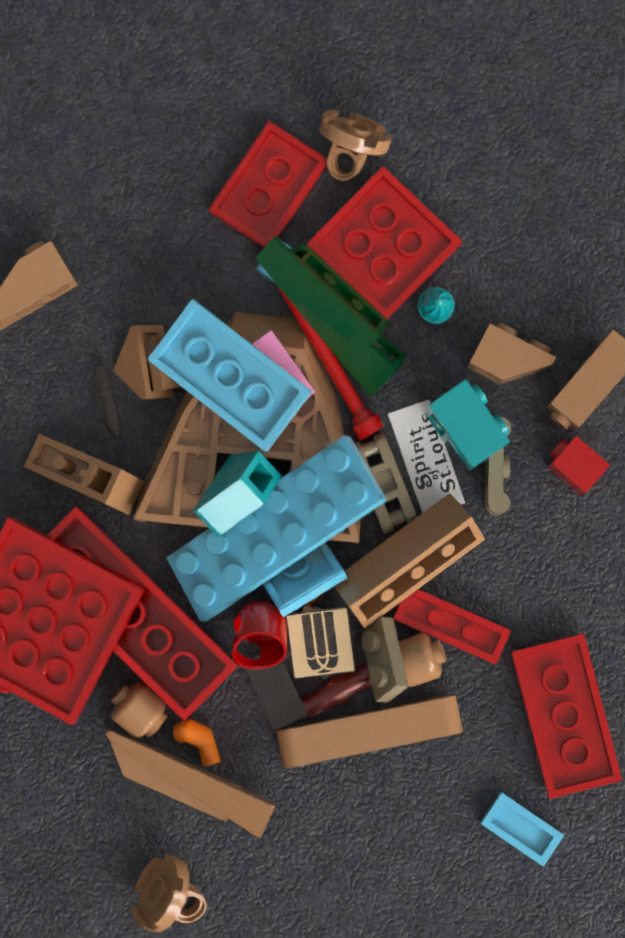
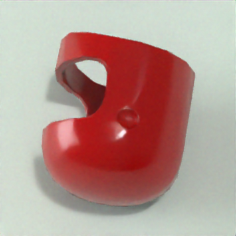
(262, 625)

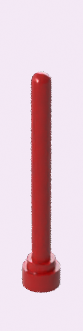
(364, 421)

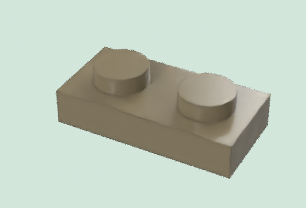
(384, 659)

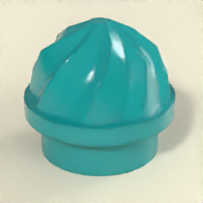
(436, 305)

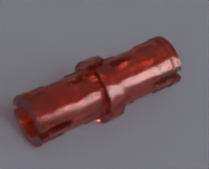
(337, 691)

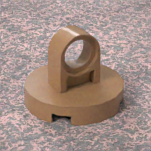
(355, 137)
(163, 894)

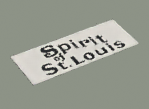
(424, 456)

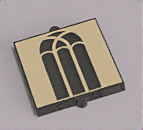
(320, 642)

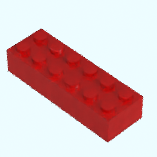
(160, 637)

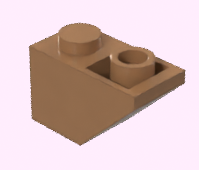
(506, 357)

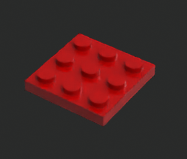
(384, 242)

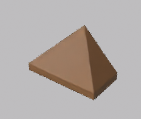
(133, 363)

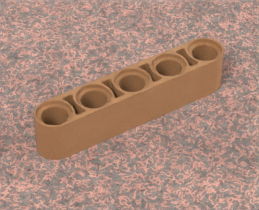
(369, 731)

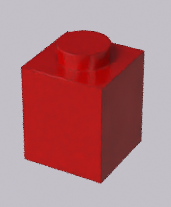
(577, 464)

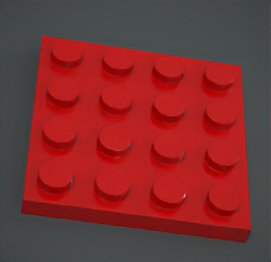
(56, 619)

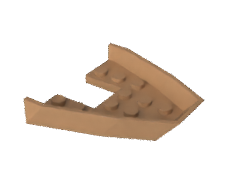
(197, 434)

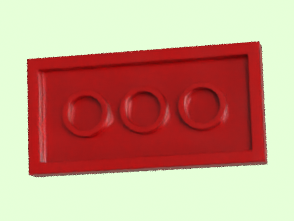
(566, 716)

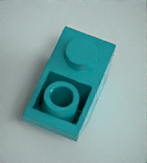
(237, 491)

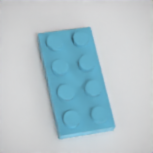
(229, 375)

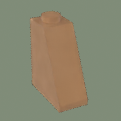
(589, 383)

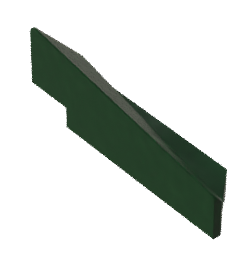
(335, 312)

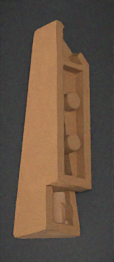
(190, 783)

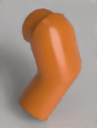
(200, 737)

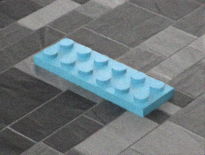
(294, 520)

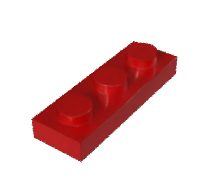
(453, 625)

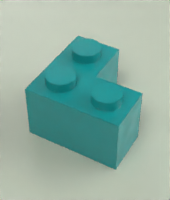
(467, 424)

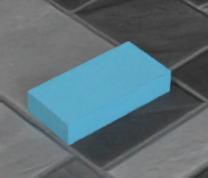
(521, 828)

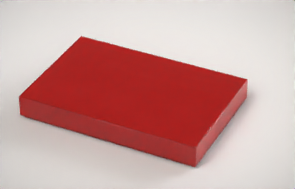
(268, 185)

